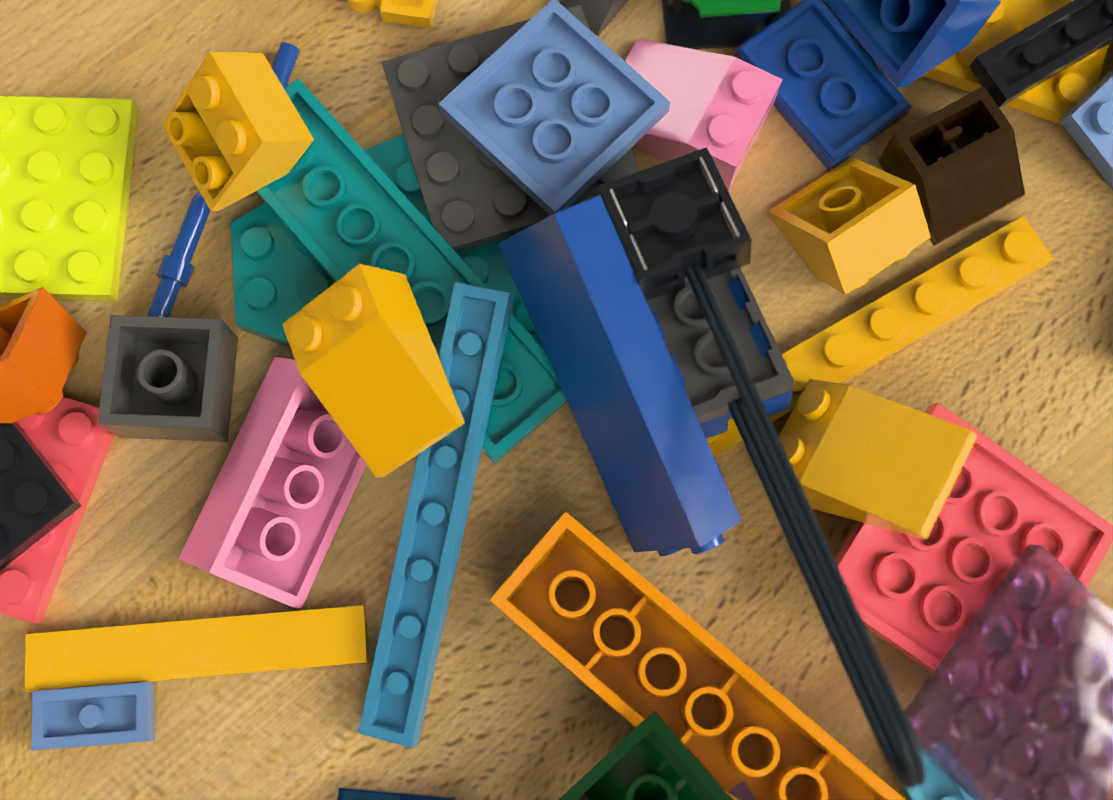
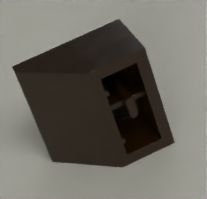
(959, 162)

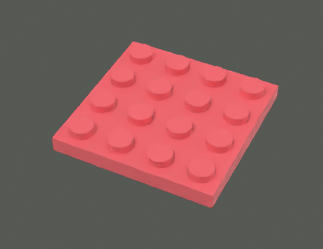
(929, 590)

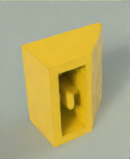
(235, 127)

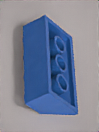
(913, 34)

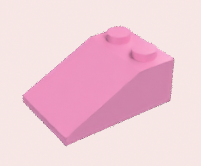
(713, 103)

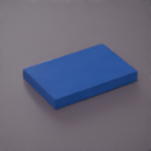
(828, 81)

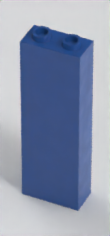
(620, 381)

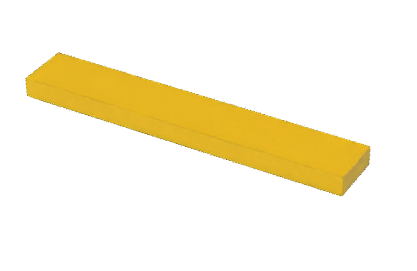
(196, 648)

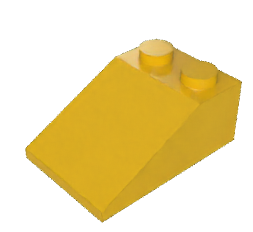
(374, 367)
(873, 457)

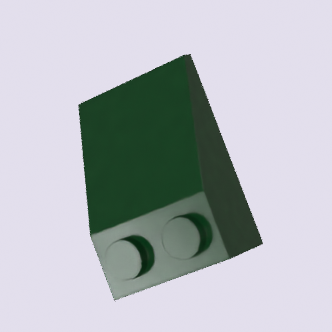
(649, 766)

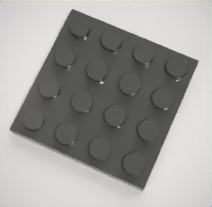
(462, 188)

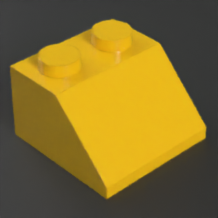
(852, 223)

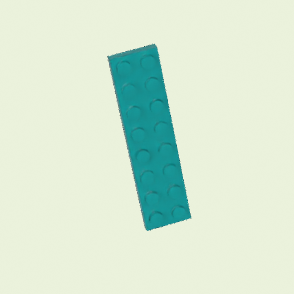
(355, 215)

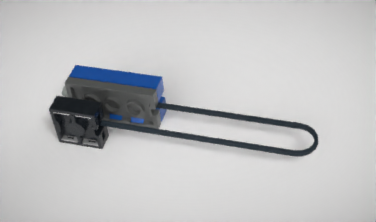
(688, 259)

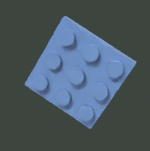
(554, 108)

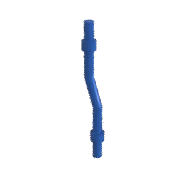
(176, 268)

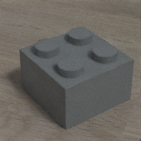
(168, 378)

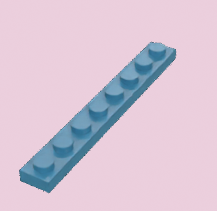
(436, 522)

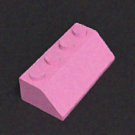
(277, 493)

